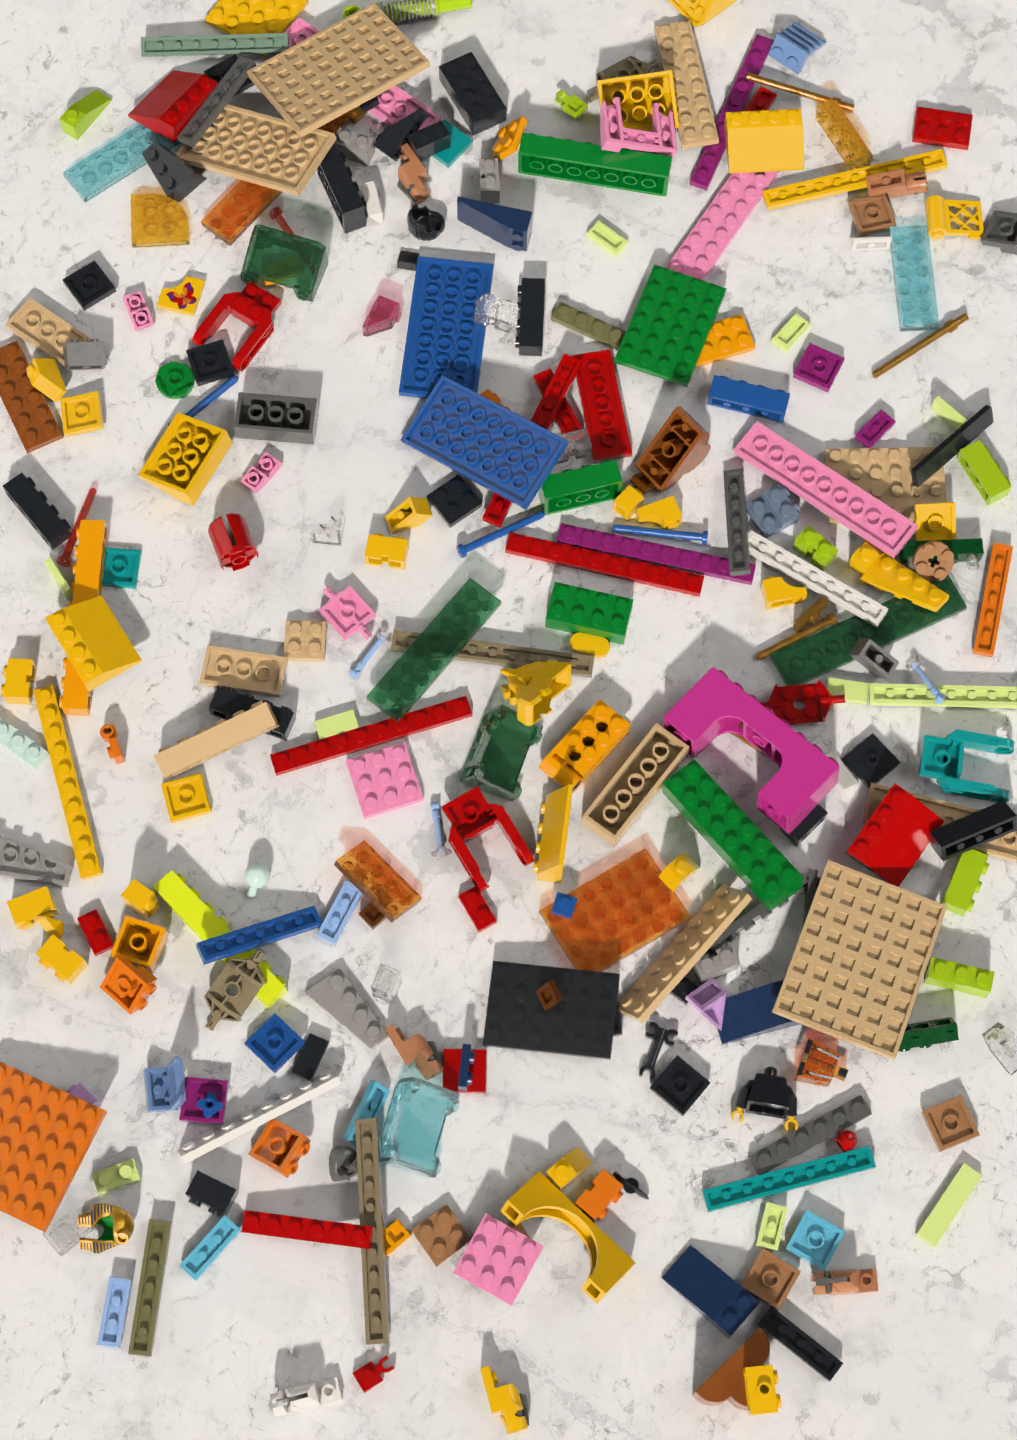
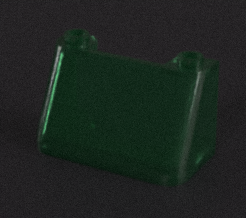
(285, 261)
(499, 753)

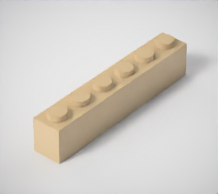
(216, 740)

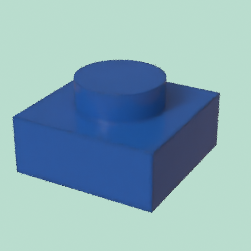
(564, 905)

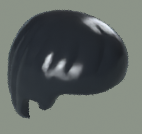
(425, 223)

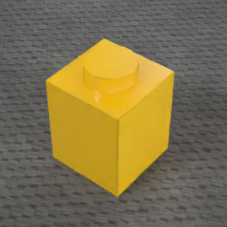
(628, 502)

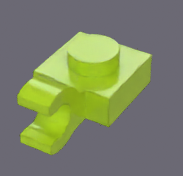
(571, 105)

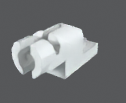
(307, 1396)

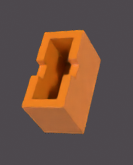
(604, 1192)

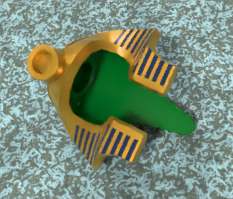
(117, 1227)

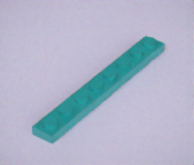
(788, 1179)

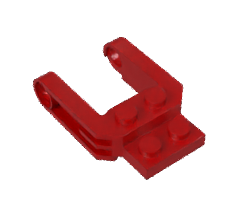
(251, 306)
(473, 816)

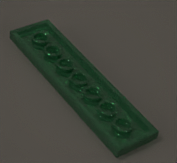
(433, 650)

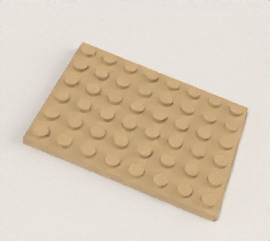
(338, 69)
(860, 960)

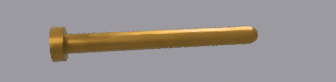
(830, 620)

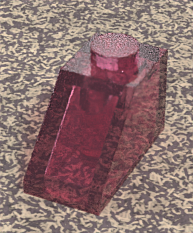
(382, 316)

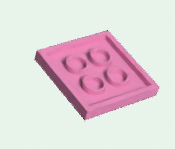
(384, 780)
(498, 1259)

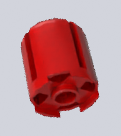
(244, 549)

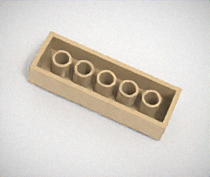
(635, 785)

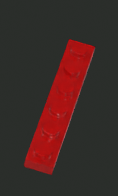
(307, 1229)

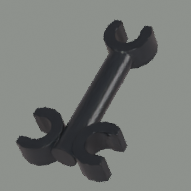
(661, 1036)

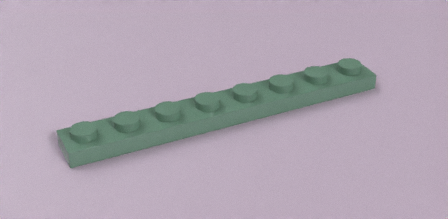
(214, 45)

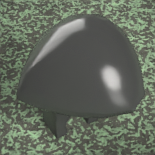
(342, 1163)

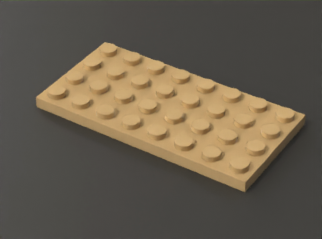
(259, 150)

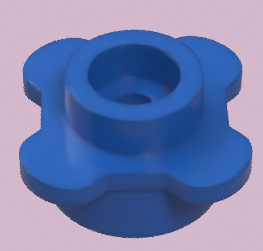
(209, 1111)

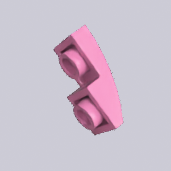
(138, 311)
(261, 474)

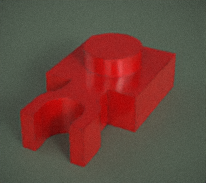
(369, 1375)

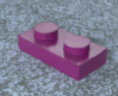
(875, 429)

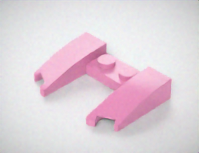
(614, 136)

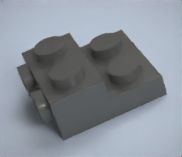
(1002, 232)

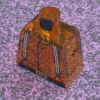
(819, 1065)

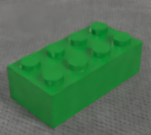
(580, 487)
(589, 612)

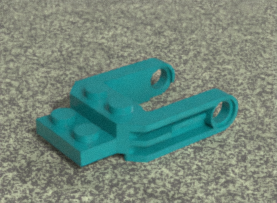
(944, 758)

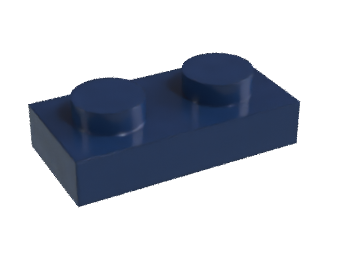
(465, 1076)

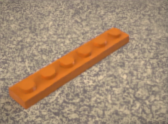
(992, 600)

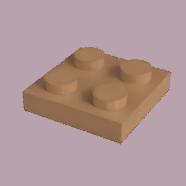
(871, 214)
(950, 1123)
(441, 1235)
(770, 1279)

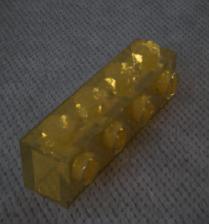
(843, 135)

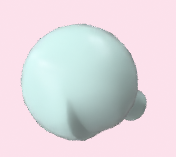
(256, 877)

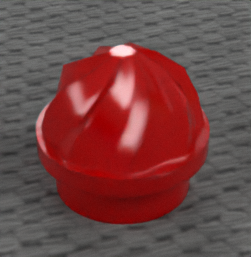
(846, 1140)

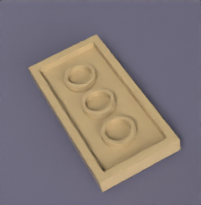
(43, 329)
(243, 671)

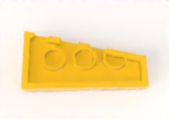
(904, 583)

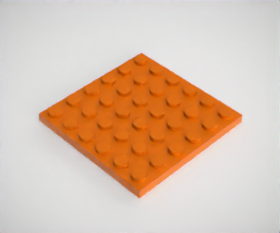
(40, 1144)

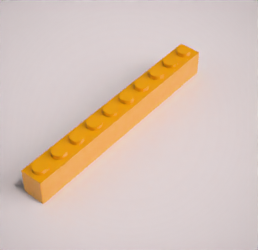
(87, 585)

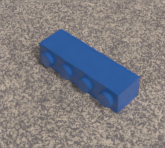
(748, 398)

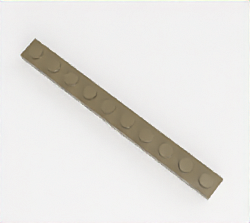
(503, 654)
(372, 1215)

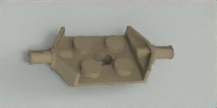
(628, 66)
(249, 980)

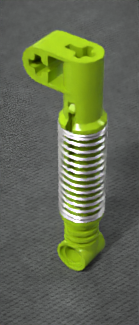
(412, 9)

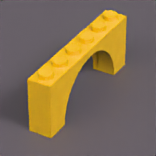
(543, 1199)

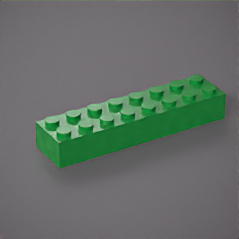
(592, 166)
(732, 835)

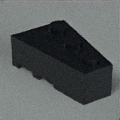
(172, 172)

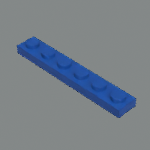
(258, 935)

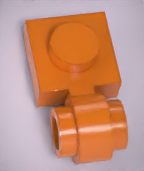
(114, 749)

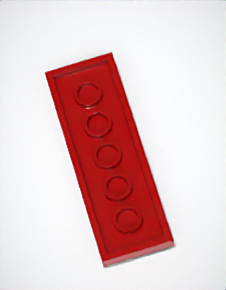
(602, 406)

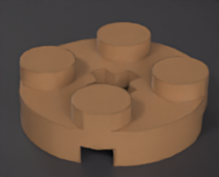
(929, 550)

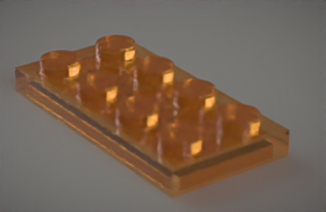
(377, 881)

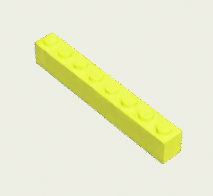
(206, 925)

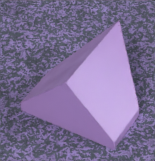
(709, 1001)

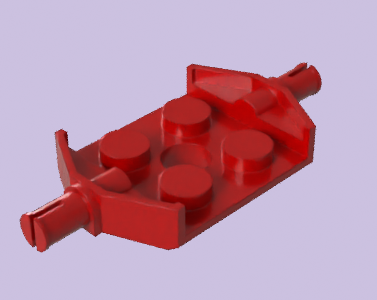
(814, 696)

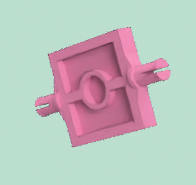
(347, 613)

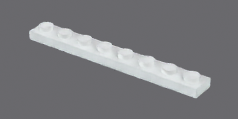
(816, 579)
(254, 1119)

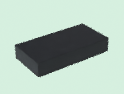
(310, 1057)

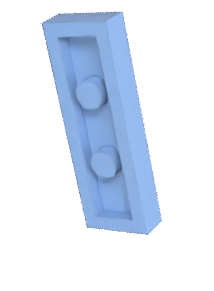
(339, 913)
(114, 1312)

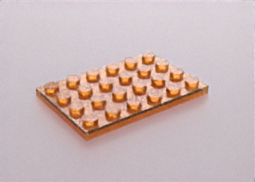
(617, 914)

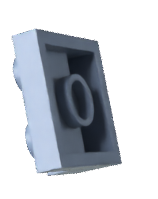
(773, 511)

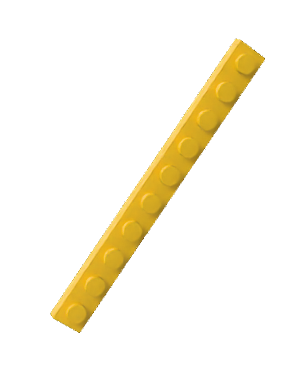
(849, 180)
(67, 783)

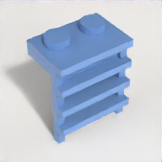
(794, 46)
(165, 1087)

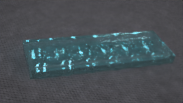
(113, 162)
(913, 278)

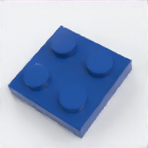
(274, 1043)

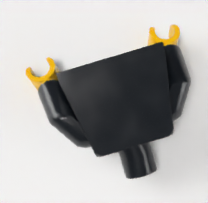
(768, 1097)

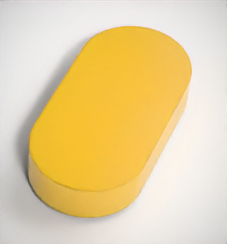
(589, 645)

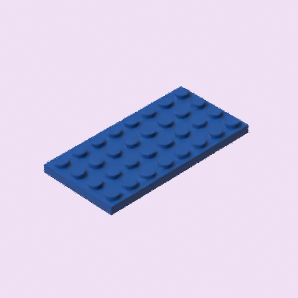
(442, 325)
(484, 442)

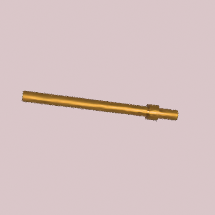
(797, 91)
(949, 326)

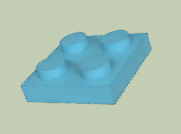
(815, 1240)

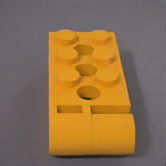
(559, 763)

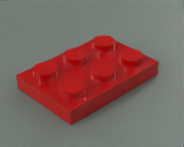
(942, 128)

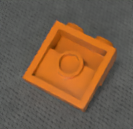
(129, 984)
(280, 1148)

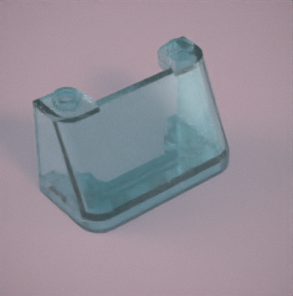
(416, 1125)

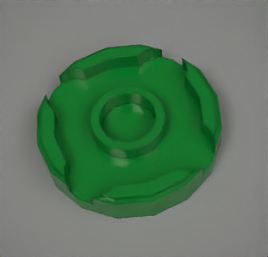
(175, 380)

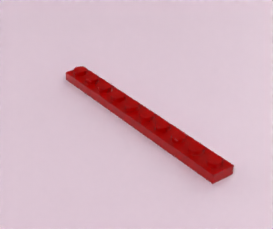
(544, 417)
(604, 564)
(370, 735)

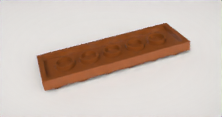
(24, 402)

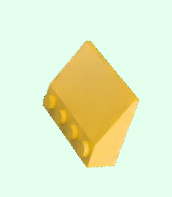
(638, 95)
(764, 141)
(186, 458)
(93, 641)
(554, 835)

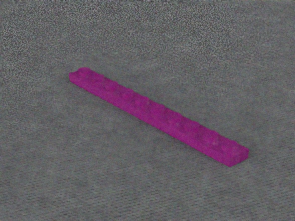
(735, 103)
(651, 553)

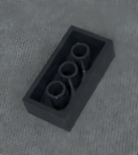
(472, 93)
(342, 191)

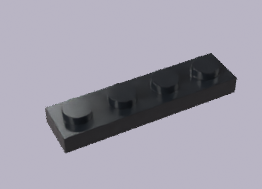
(800, 1344)

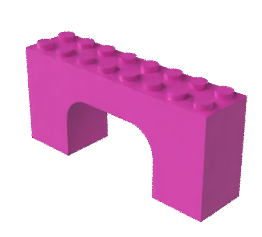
(719, 707)

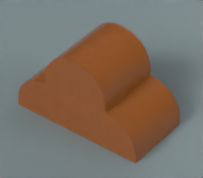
(674, 450)
(728, 1380)

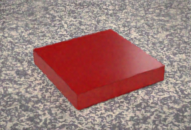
(451, 1070)

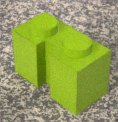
(817, 547)

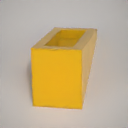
(51, 926)

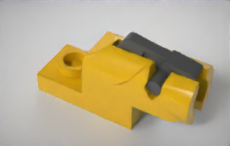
(507, 1401)

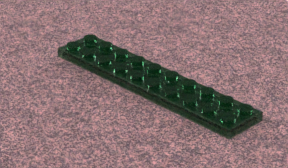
(831, 646)

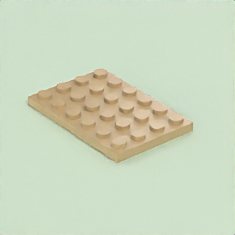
(888, 476)

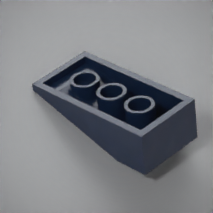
(501, 223)
(752, 1015)
(710, 1291)

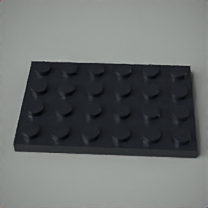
(573, 1027)

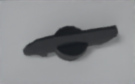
(630, 1185)

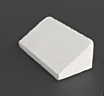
(372, 200)
(870, 243)
(846, 779)

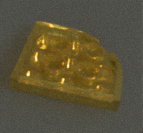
(157, 221)

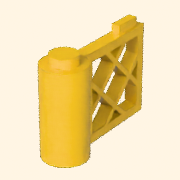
(939, 217)

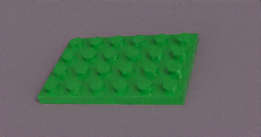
(670, 325)

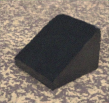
(407, 260)

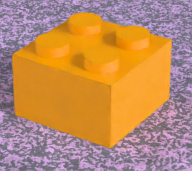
(140, 943)

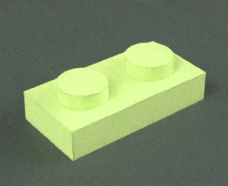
(116, 1176)
(771, 1226)

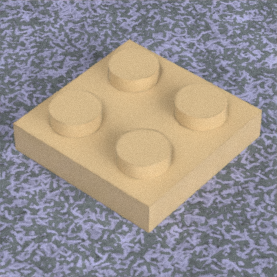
(305, 640)

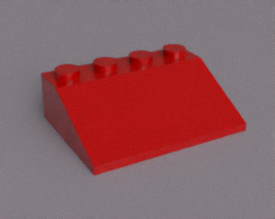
(173, 103)
(894, 836)

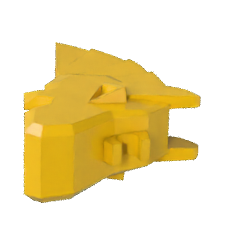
(534, 686)

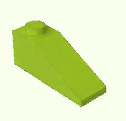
(83, 113)

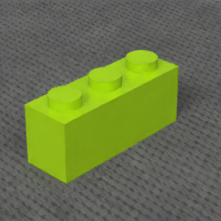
(984, 472)
(965, 882)
(959, 977)

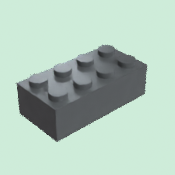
(276, 418)

